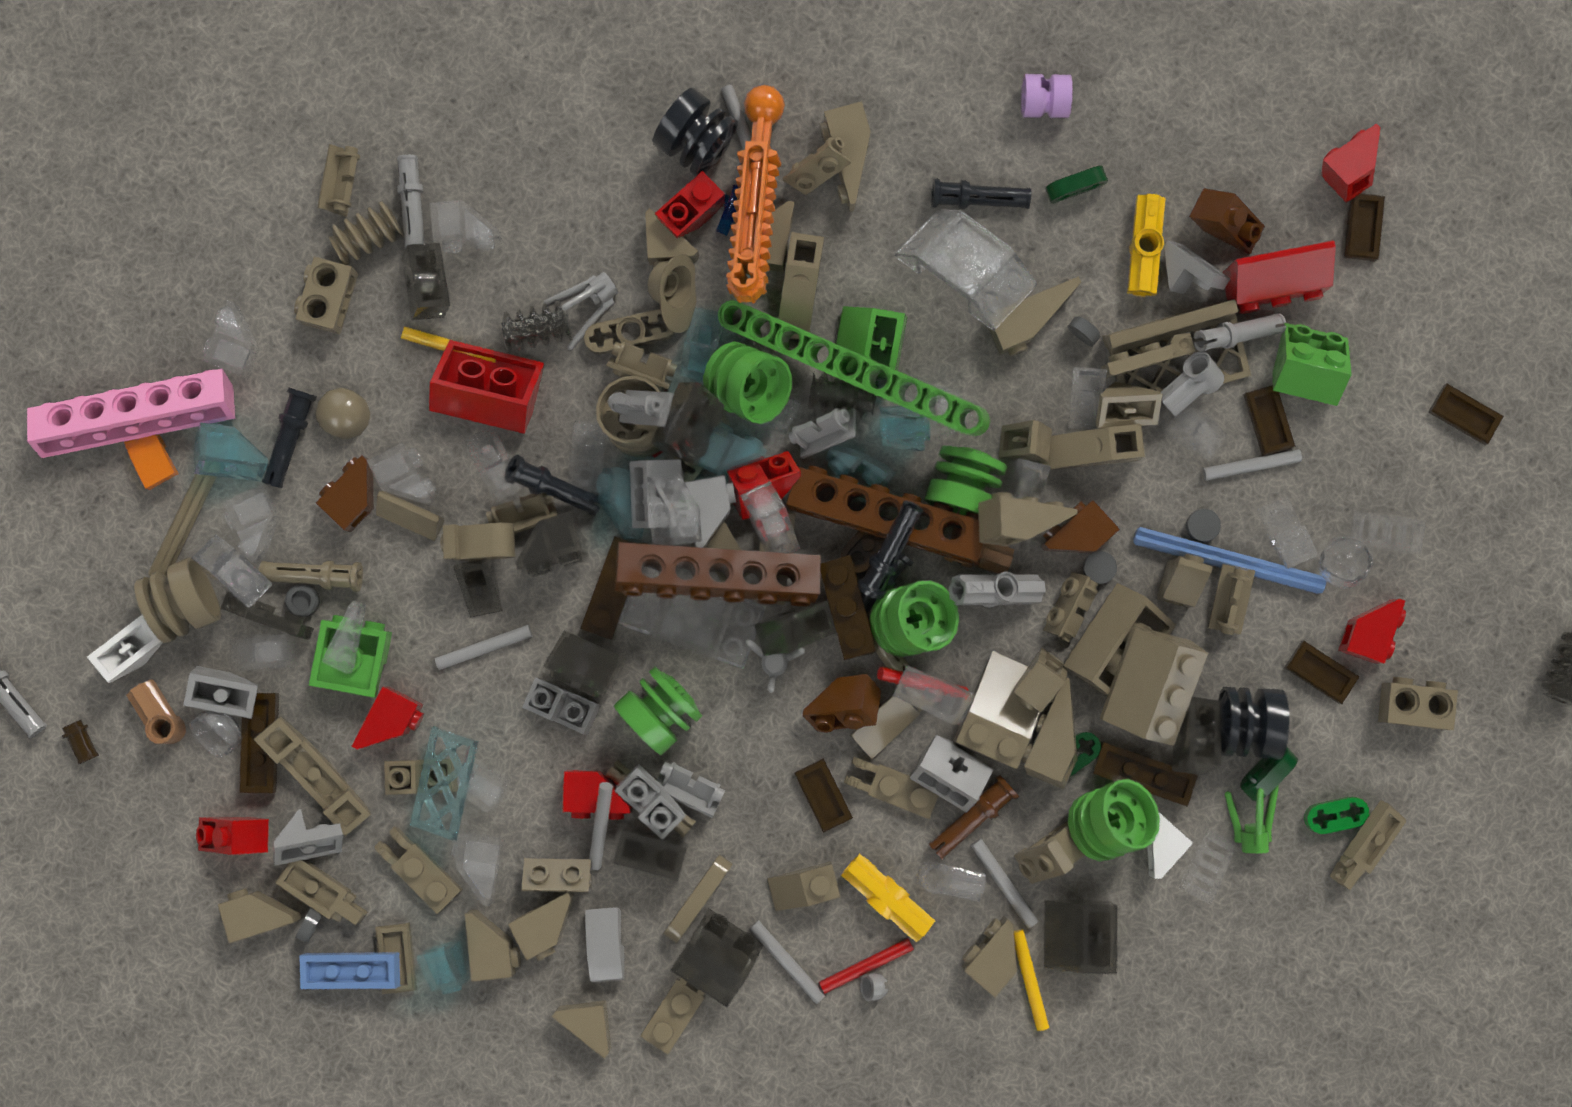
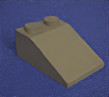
(996, 720)

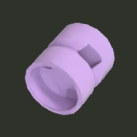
(1046, 96)

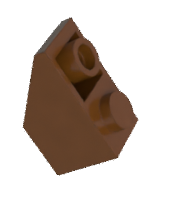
(1227, 219)
(350, 496)
(1083, 532)
(845, 704)

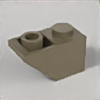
(1184, 580)
(994, 960)

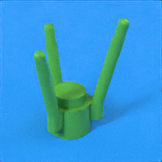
(1256, 835)

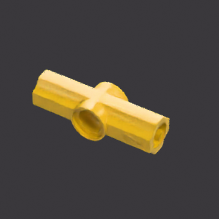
(1148, 226)
(888, 897)

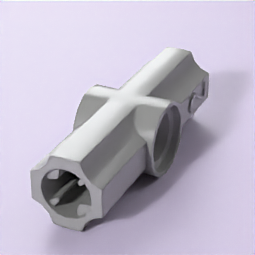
(996, 589)

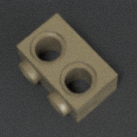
(336, 296)
(1417, 707)

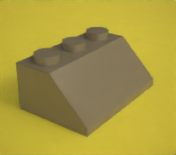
(1104, 641)
(1154, 685)

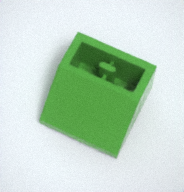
(872, 334)
(1312, 364)

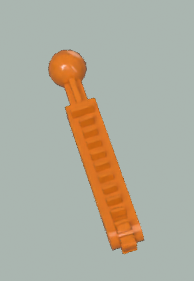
(755, 198)

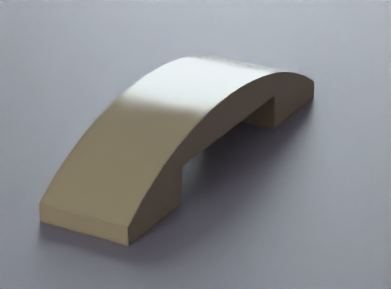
(314, 774)

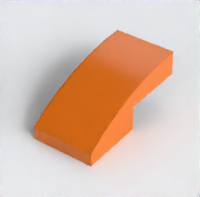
(151, 460)

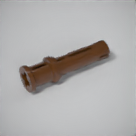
(986, 807)

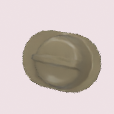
(673, 287)

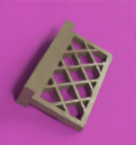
(1177, 324)

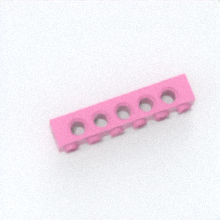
(130, 413)

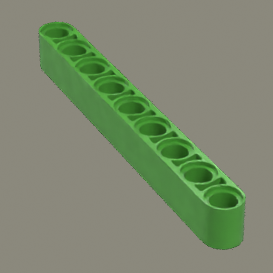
(867, 369)

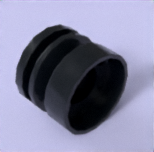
(691, 129)
(1254, 722)

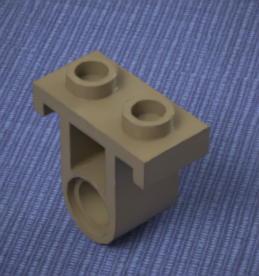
(478, 541)
(1049, 856)

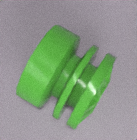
(748, 381)
(965, 479)
(914, 619)
(658, 710)
(1114, 820)

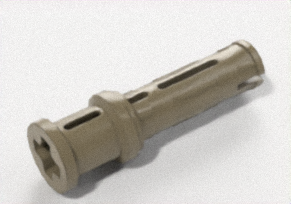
(326, 575)

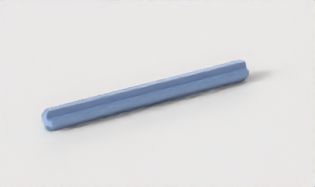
(1217, 556)

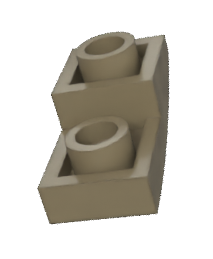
(404, 776)

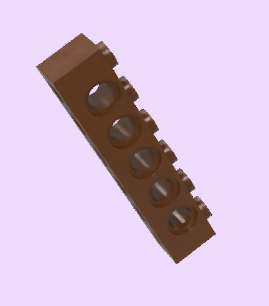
(805, 500)
(800, 568)

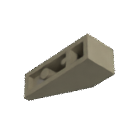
(1031, 317)

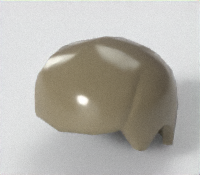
(342, 413)

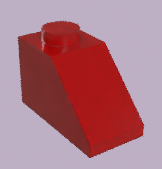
(389, 718)

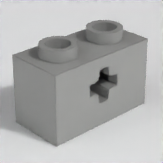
(639, 487)
(937, 775)

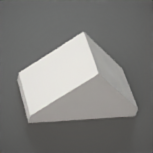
(125, 651)
(1166, 849)

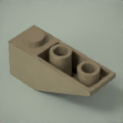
(853, 128)
(801, 280)
(1096, 447)
(1014, 520)
(1055, 747)

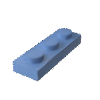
(350, 970)

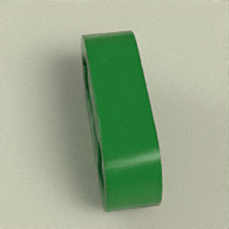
(1335, 807)

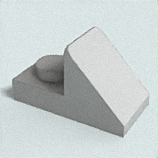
(1188, 267)
(299, 844)

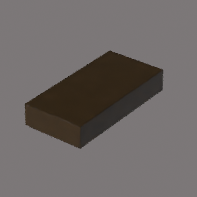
(1364, 227)
(1466, 414)
(1269, 420)
(1321, 672)
(823, 795)

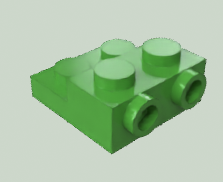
(369, 662)

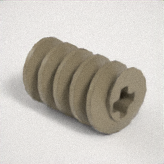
(364, 233)

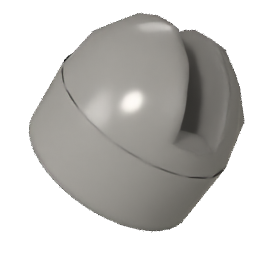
(877, 988)

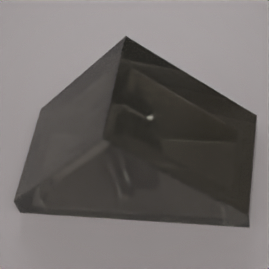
(479, 587)

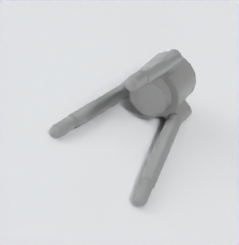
(598, 289)
(774, 664)

